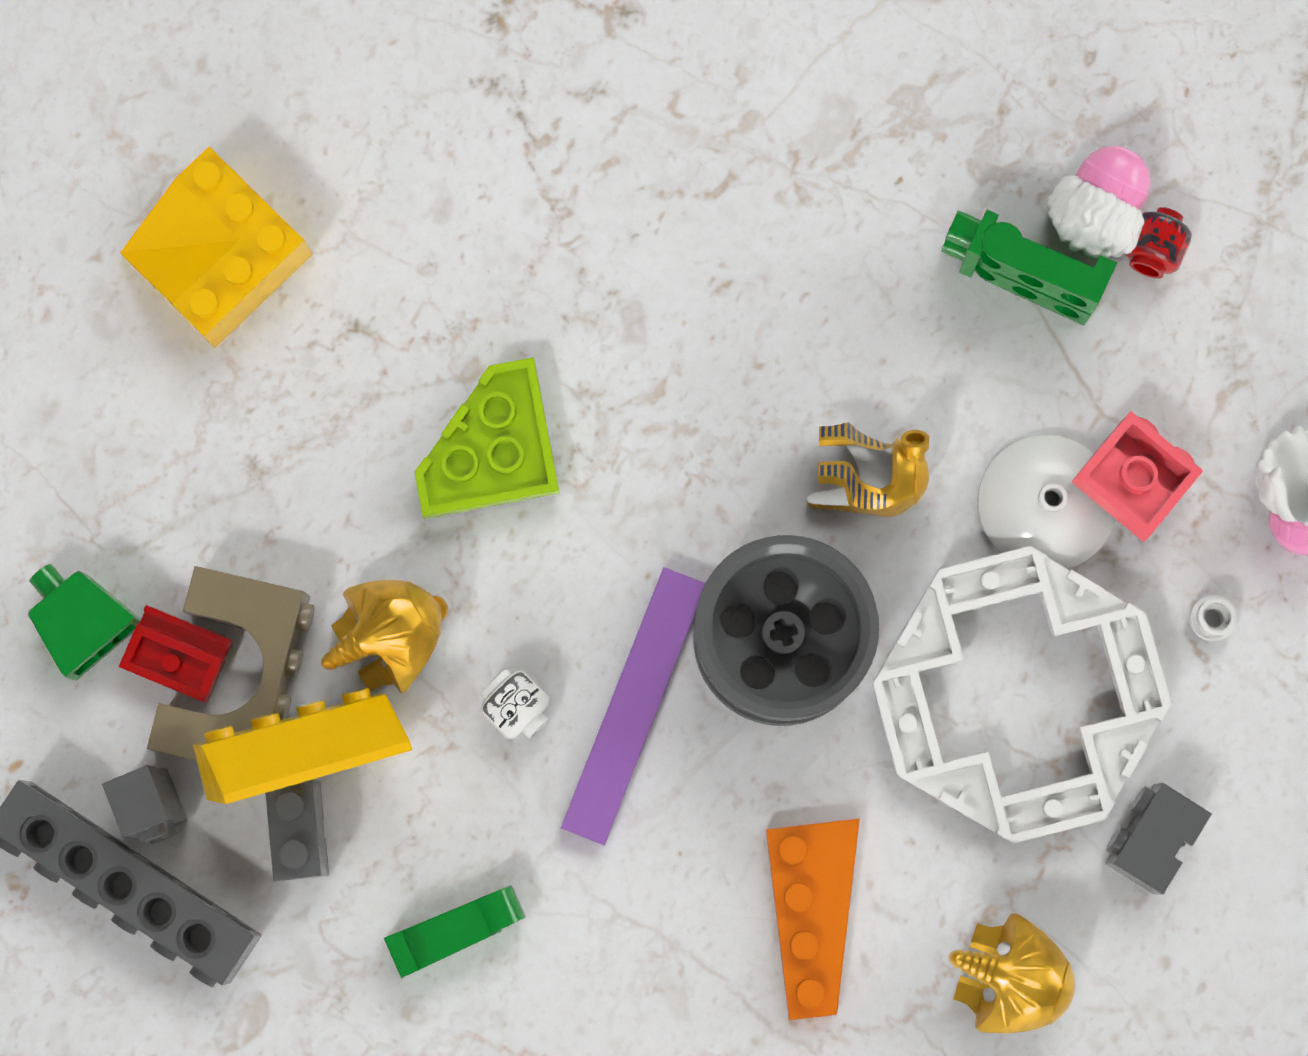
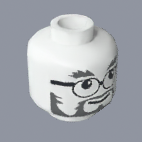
(515, 704)

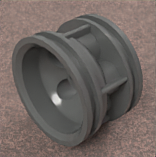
(820, 577)

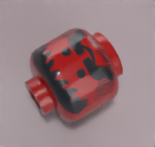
(1160, 244)

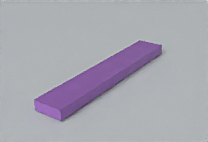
(633, 706)

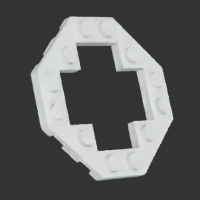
(1109, 745)

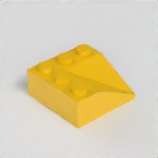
(214, 247)

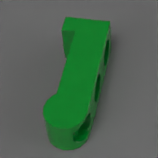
(453, 930)

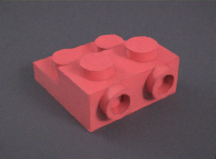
(1137, 475)

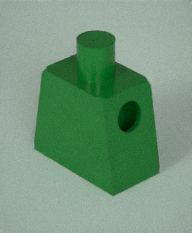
(78, 620)

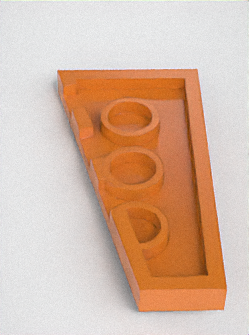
(812, 902)

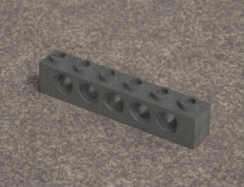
(230, 937)

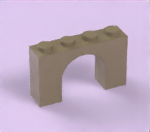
(275, 621)

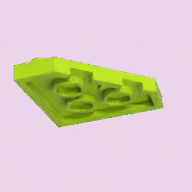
(492, 447)

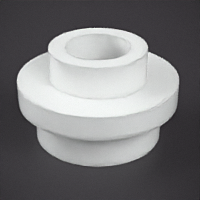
(1223, 608)

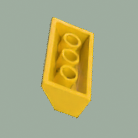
(299, 747)

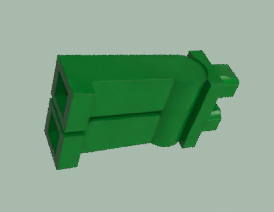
(1026, 267)

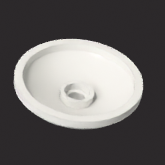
(1015, 509)

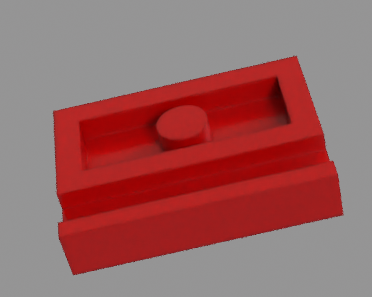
(176, 654)

